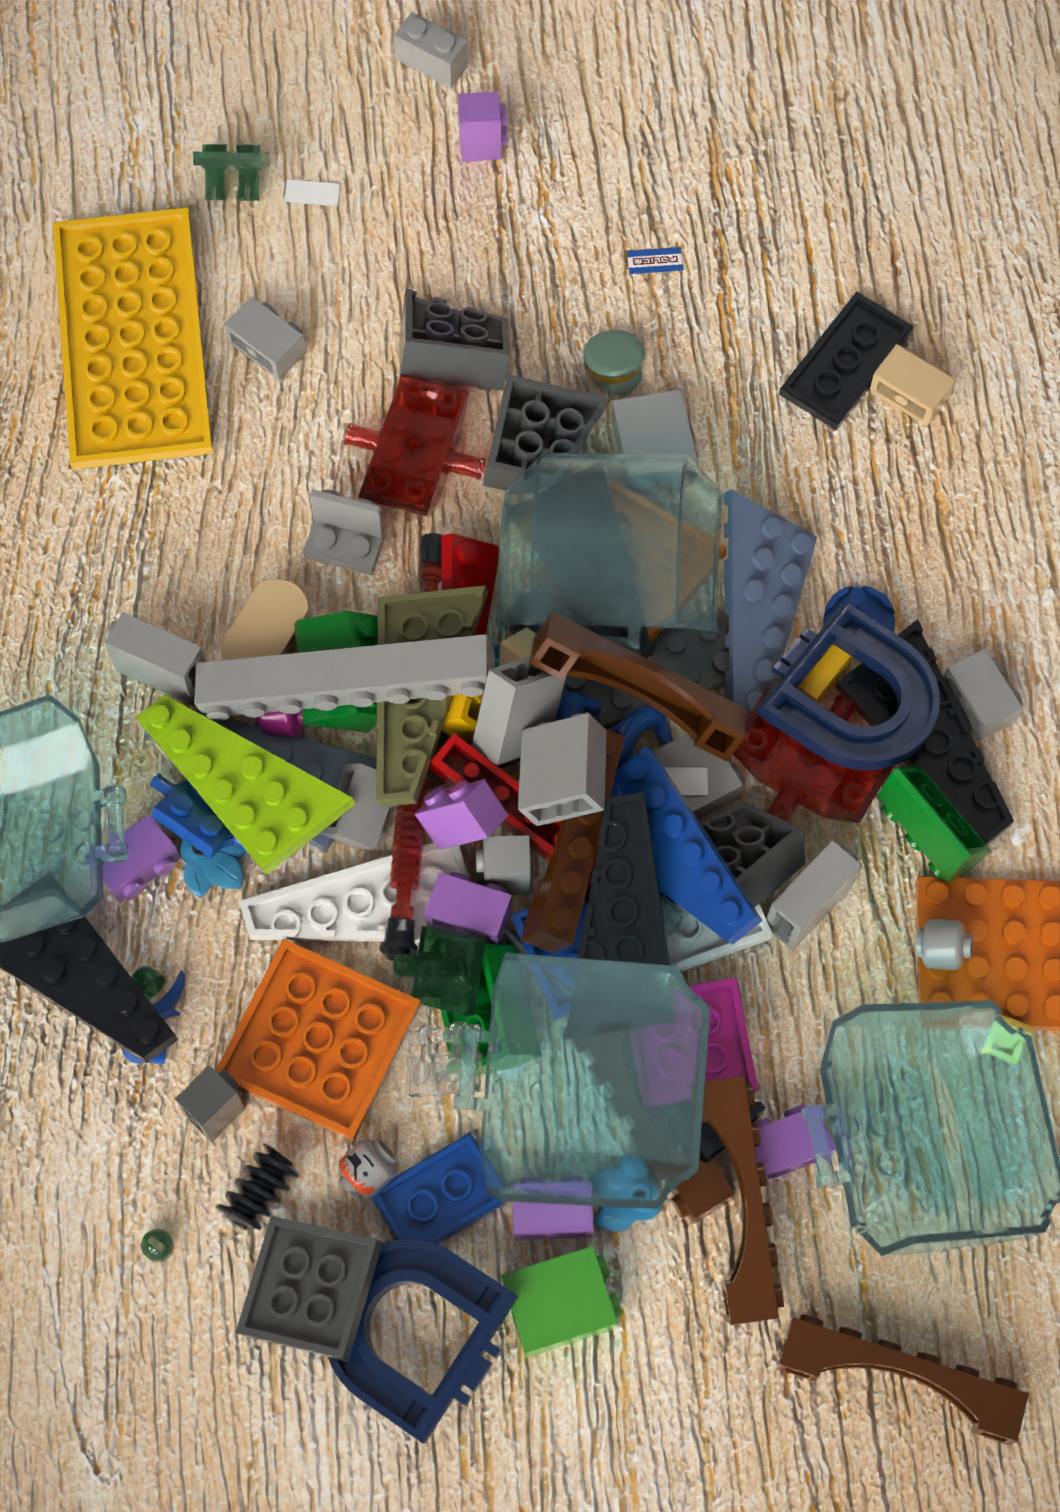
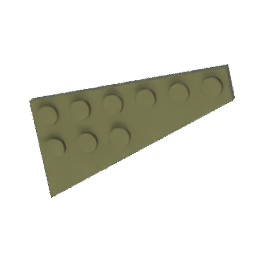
(412, 729)

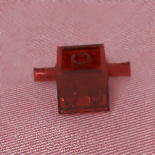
(415, 447)
(818, 786)

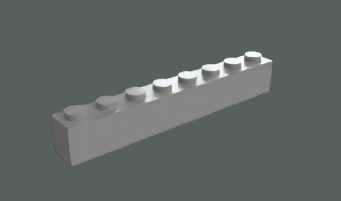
(344, 677)

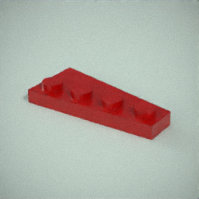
(469, 564)

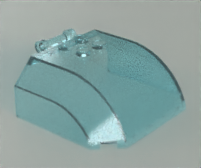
(611, 544)
(52, 819)
(588, 1081)
(936, 1127)

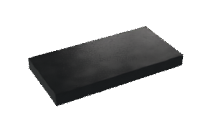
(844, 360)

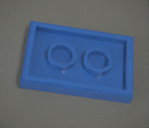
(438, 1194)

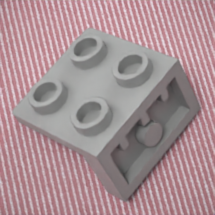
(345, 532)

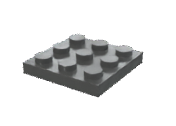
(309, 1288)

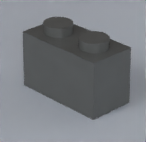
(211, 1102)

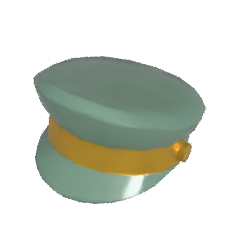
(615, 360)

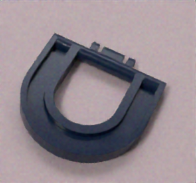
(830, 735)
(459, 1283)

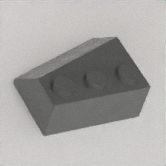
(453, 344)
(537, 421)
(757, 848)

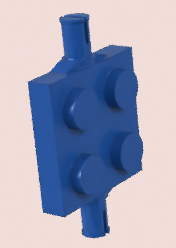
(190, 817)

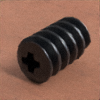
(258, 1189)

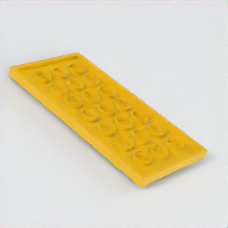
(131, 339)

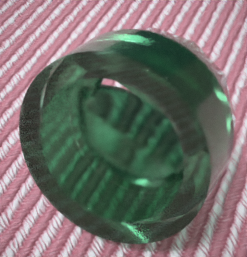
(149, 980)
(151, 1252)

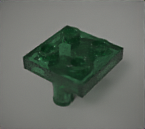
(216, 159)
(444, 969)

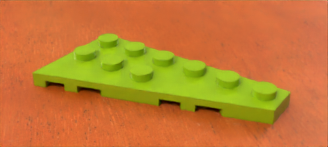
(253, 792)

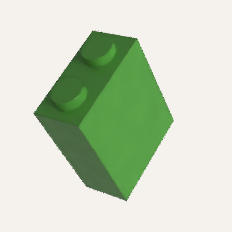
(562, 1301)

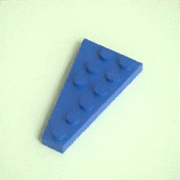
(685, 857)

